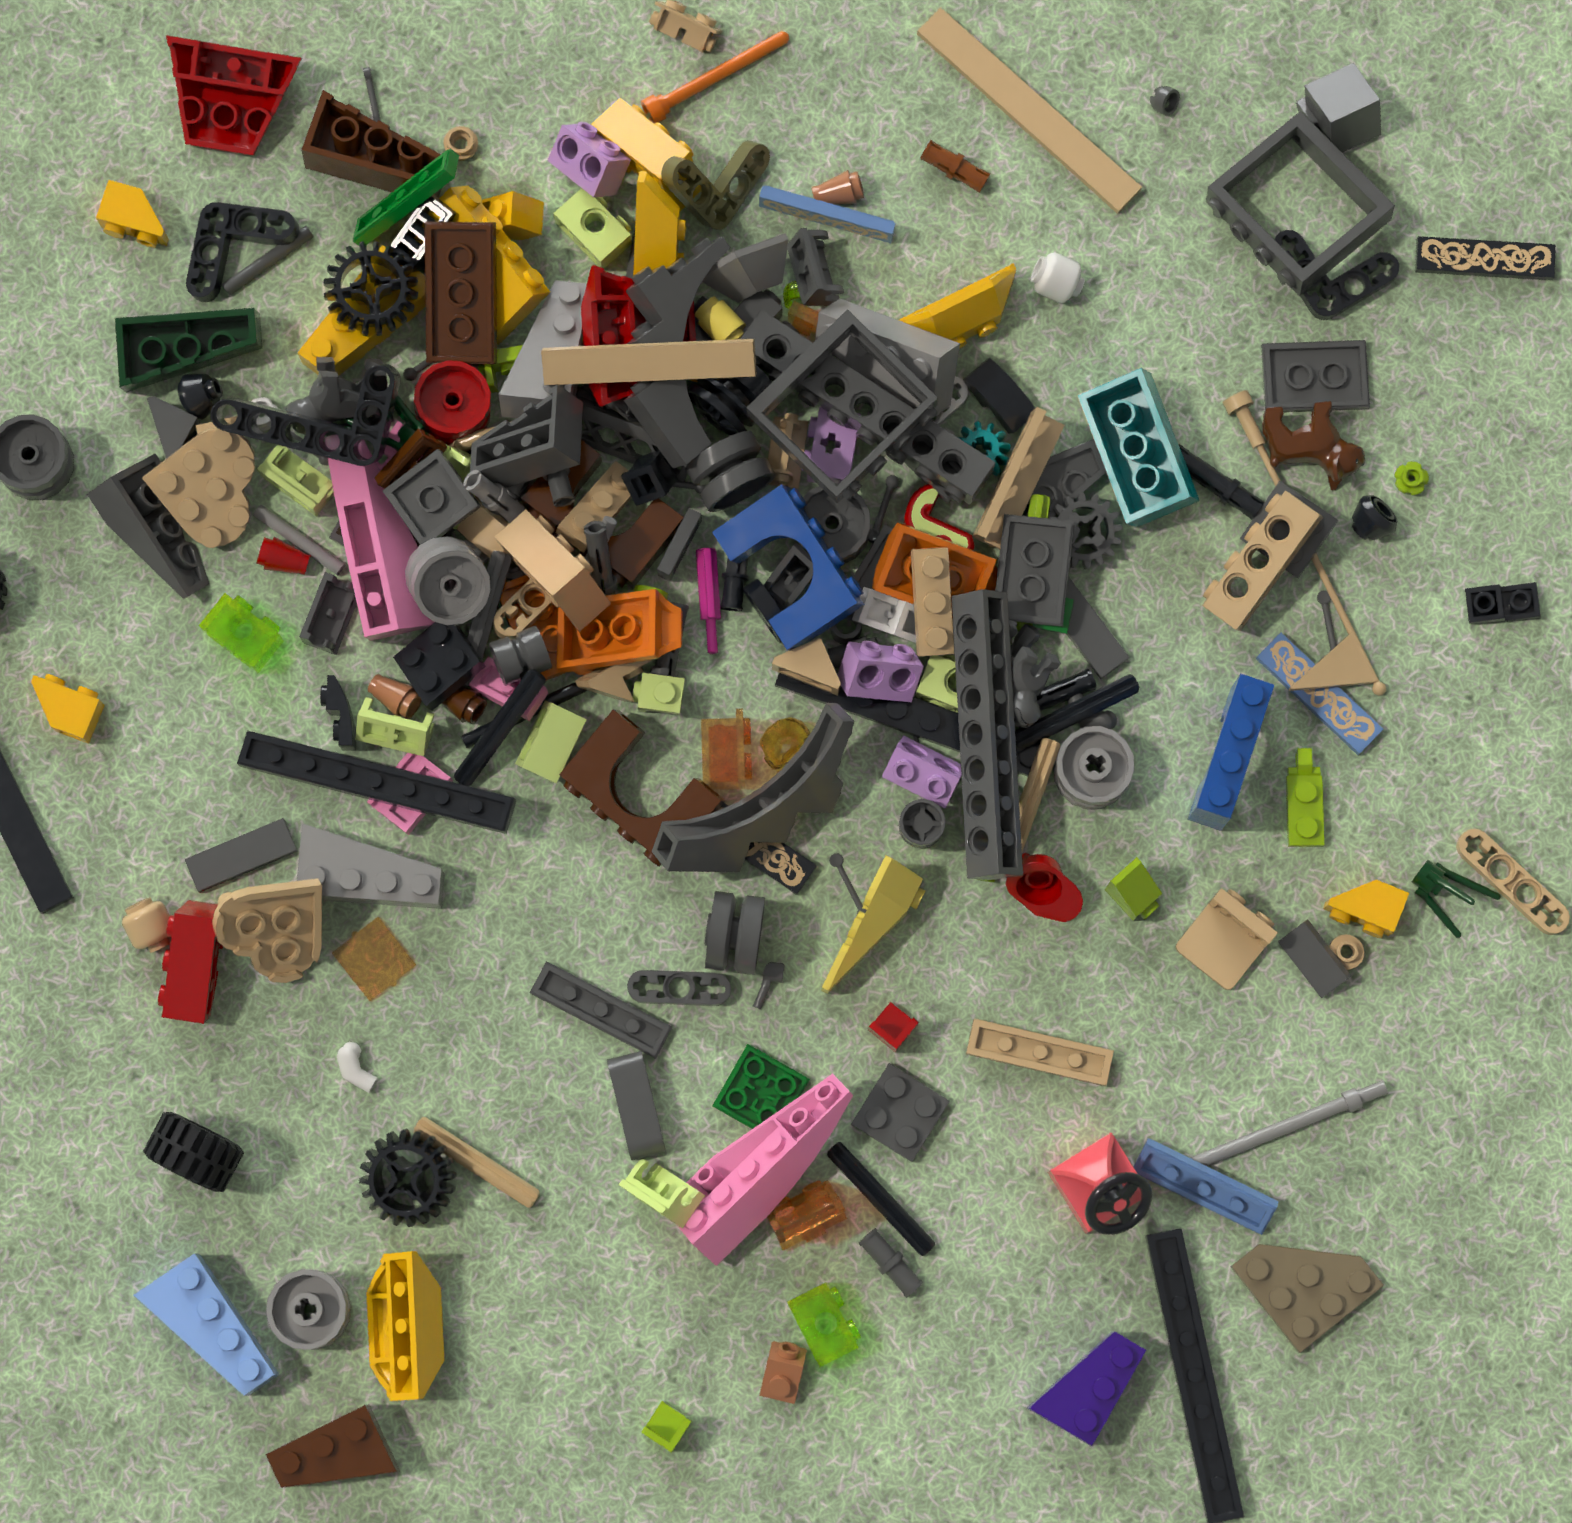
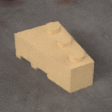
(554, 568)

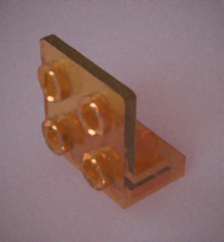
(723, 754)

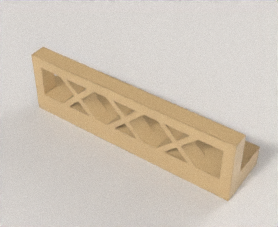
(1019, 475)

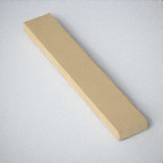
(649, 362)

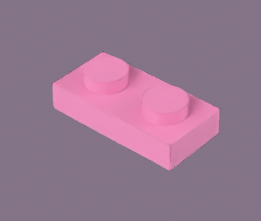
(491, 686)

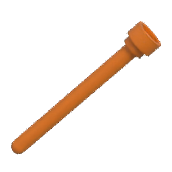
(660, 105)

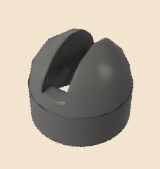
(1162, 95)

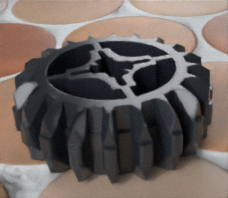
(355, 291)
(417, 1187)

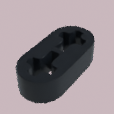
(762, 603)

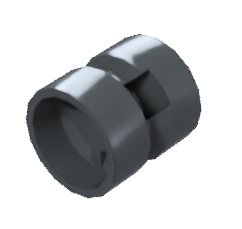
(520, 655)
(921, 823)

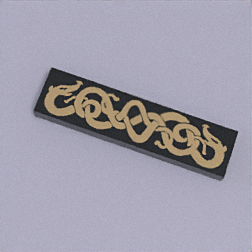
(1485, 258)
(780, 863)

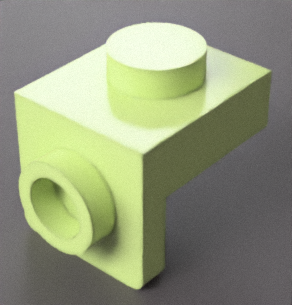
(659, 693)

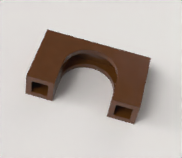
(630, 551)
(594, 775)

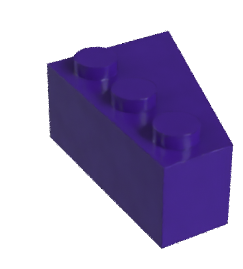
(1090, 1389)

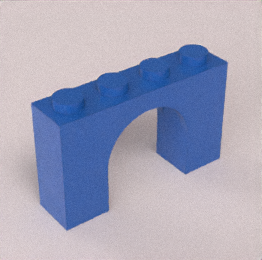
(830, 592)
(1233, 751)

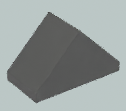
(172, 424)
(790, 577)

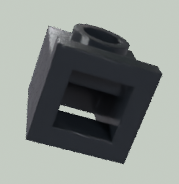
(649, 478)

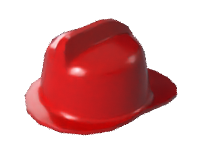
(1045, 889)

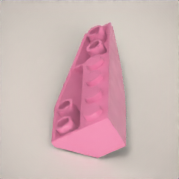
(375, 548)
(761, 1168)

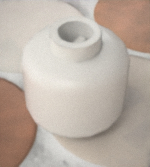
(1057, 277)

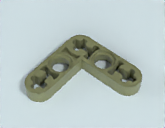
(713, 194)

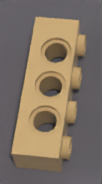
(1302, 523)

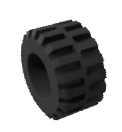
(193, 1152)

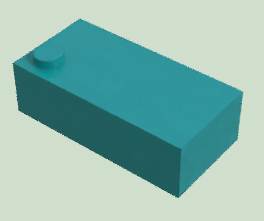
(1138, 447)

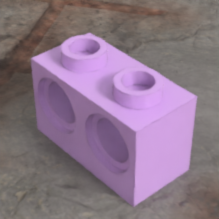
(589, 159)
(880, 671)
(923, 771)

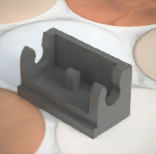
(812, 268)
(329, 614)

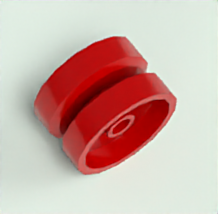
(441, 389)

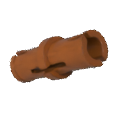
(955, 166)

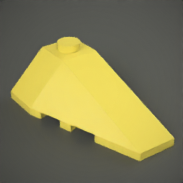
(886, 903)

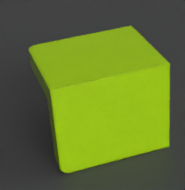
(666, 1426)

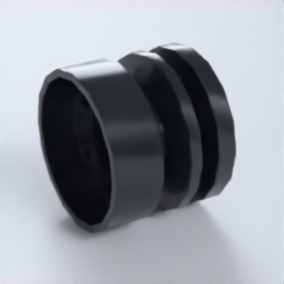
(726, 400)

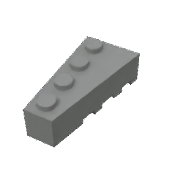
(555, 326)
(922, 352)
(366, 873)

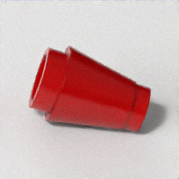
(282, 557)

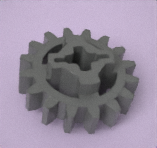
(1096, 541)

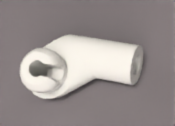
(350, 1067)

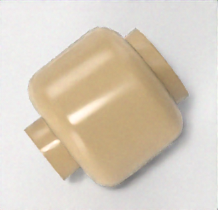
(146, 924)

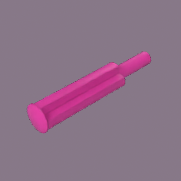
(709, 594)

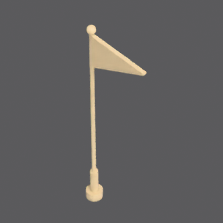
(1347, 661)

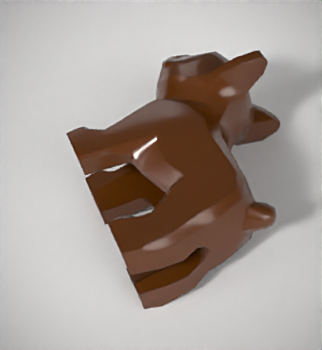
(1312, 443)

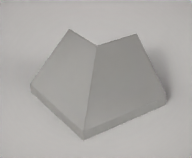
(749, 269)

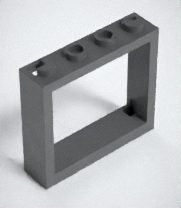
(1337, 167)
(805, 364)

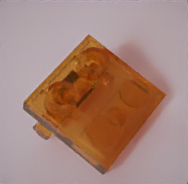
(806, 1214)

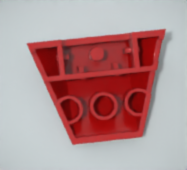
(228, 92)
(609, 319)

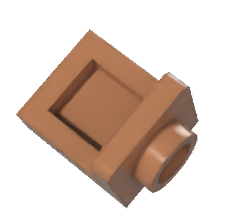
(783, 1371)

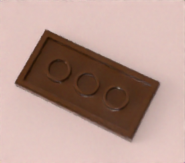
(461, 292)

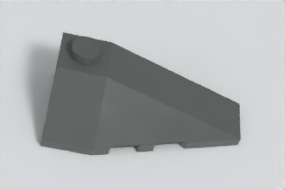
(149, 527)

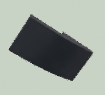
(1001, 394)
(1502, 603)
(338, 705)

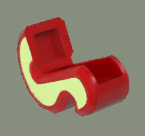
(919, 517)

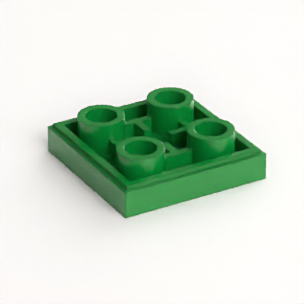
(758, 1088)

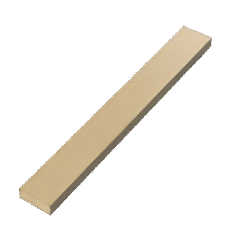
(1029, 110)

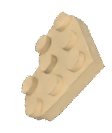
(206, 484)
(273, 926)

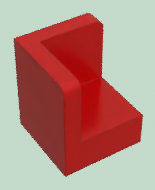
(892, 1027)

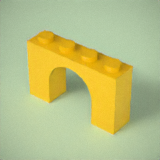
(518, 284)

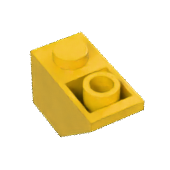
(128, 212)
(518, 214)
(68, 710)
(1371, 905)

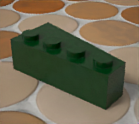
(179, 343)

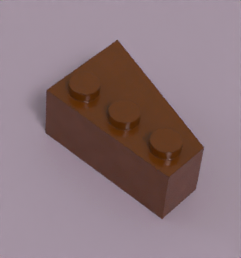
(336, 1451)

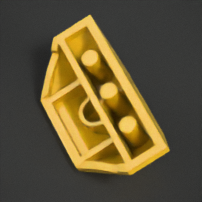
(656, 226)
(968, 310)
(405, 1326)

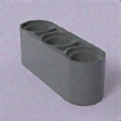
(636, 1105)

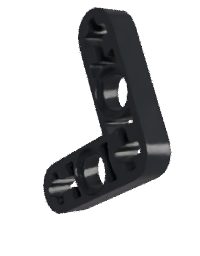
(231, 229)
(1335, 288)

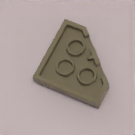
(1305, 1288)

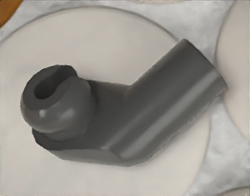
(1105, 719)

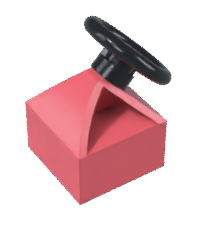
(1102, 1185)

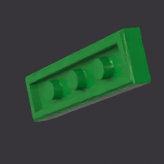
(406, 197)

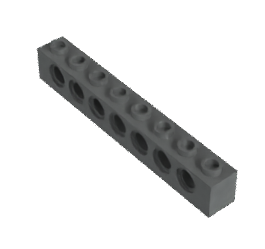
(974, 465)
(987, 735)

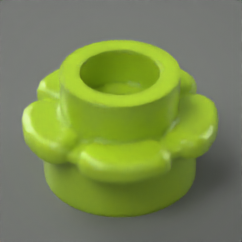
(1411, 487)

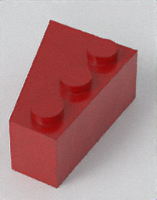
(190, 964)

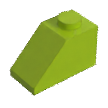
(1134, 890)

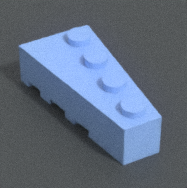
(207, 1321)

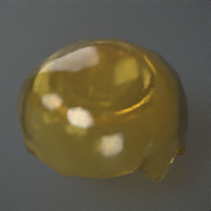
(783, 731)

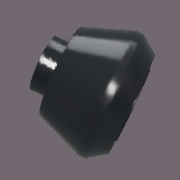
(199, 394)
(1373, 518)

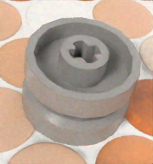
(449, 600)
(1097, 747)
(287, 1307)

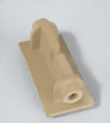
(673, 18)
(787, 470)

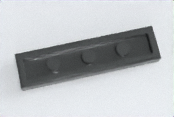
(601, 1010)

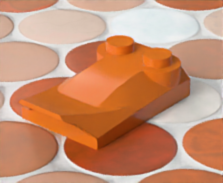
(967, 567)
(628, 631)

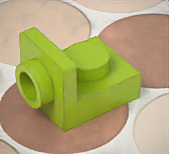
(505, 361)

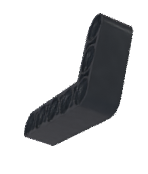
(316, 428)

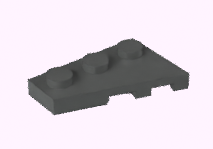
(1069, 474)

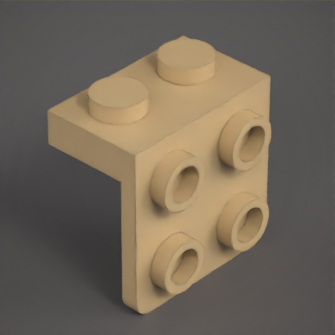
(1226, 938)

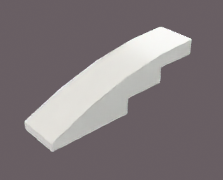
(887, 614)

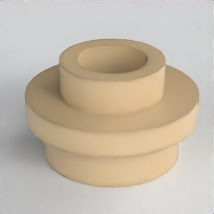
(461, 133)
(1354, 944)

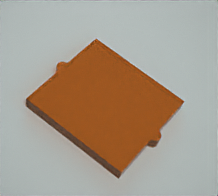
(373, 959)

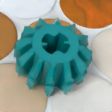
(991, 442)

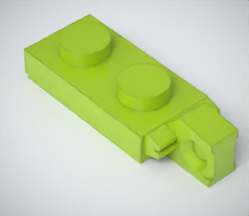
(1304, 802)

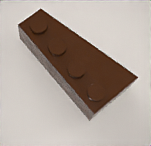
(361, 149)

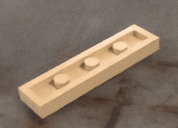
(1039, 1052)

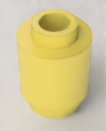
(719, 320)

